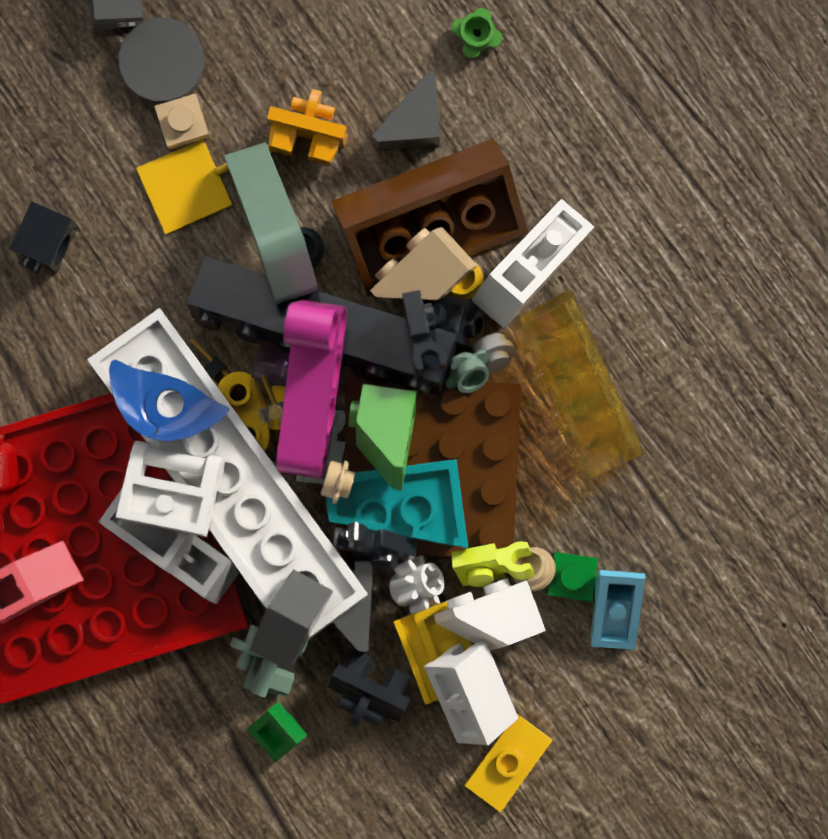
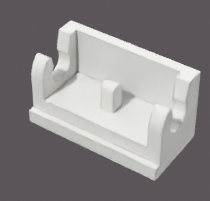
(472, 694)

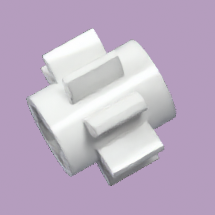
(416, 584)

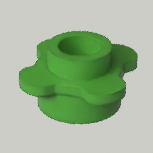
(480, 21)

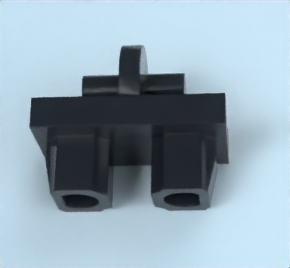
(365, 697)

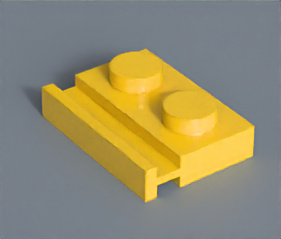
(426, 642)

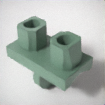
(262, 674)

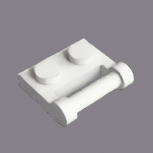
(166, 502)

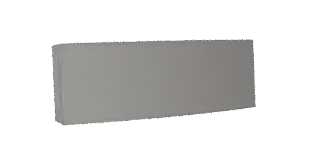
(178, 553)

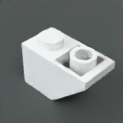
(498, 618)

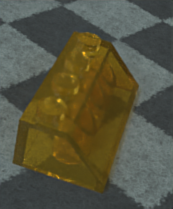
(578, 386)

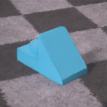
(617, 609)

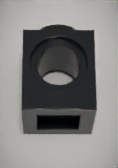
(43, 239)

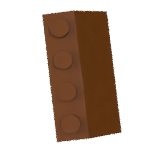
(463, 193)

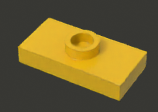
(508, 763)

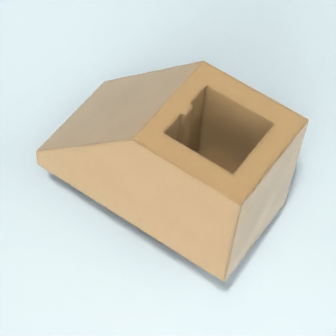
(432, 267)

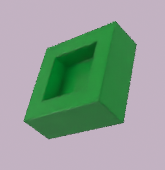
(573, 577)
(276, 732)

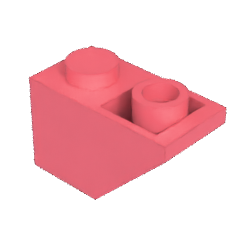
(36, 580)

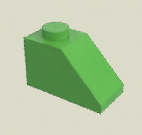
(385, 429)

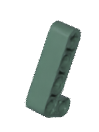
(272, 223)

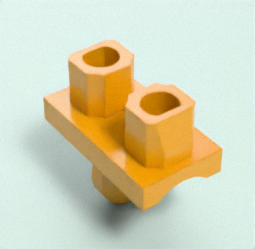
(288, 125)

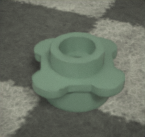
(468, 371)

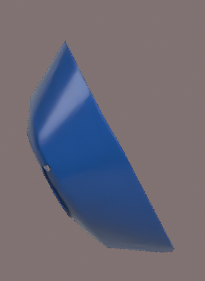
(136, 399)

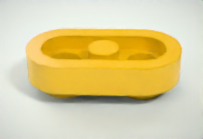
(247, 407)

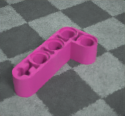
(311, 389)

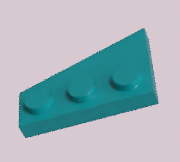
(424, 509)

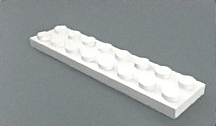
(254, 508)

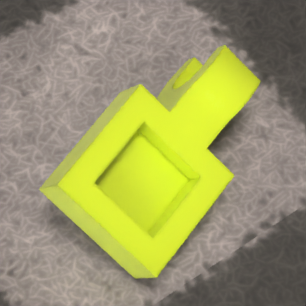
(486, 563)

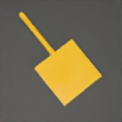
(185, 186)

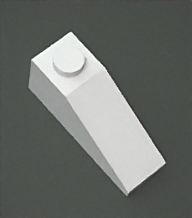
(531, 263)

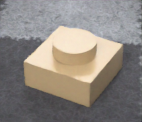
(182, 121)

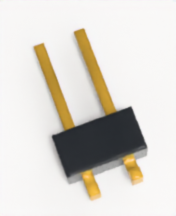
(215, 365)

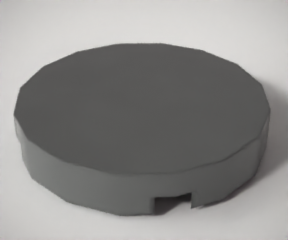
(161, 60)

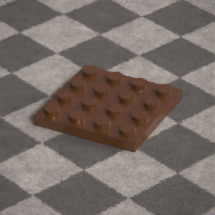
(475, 430)

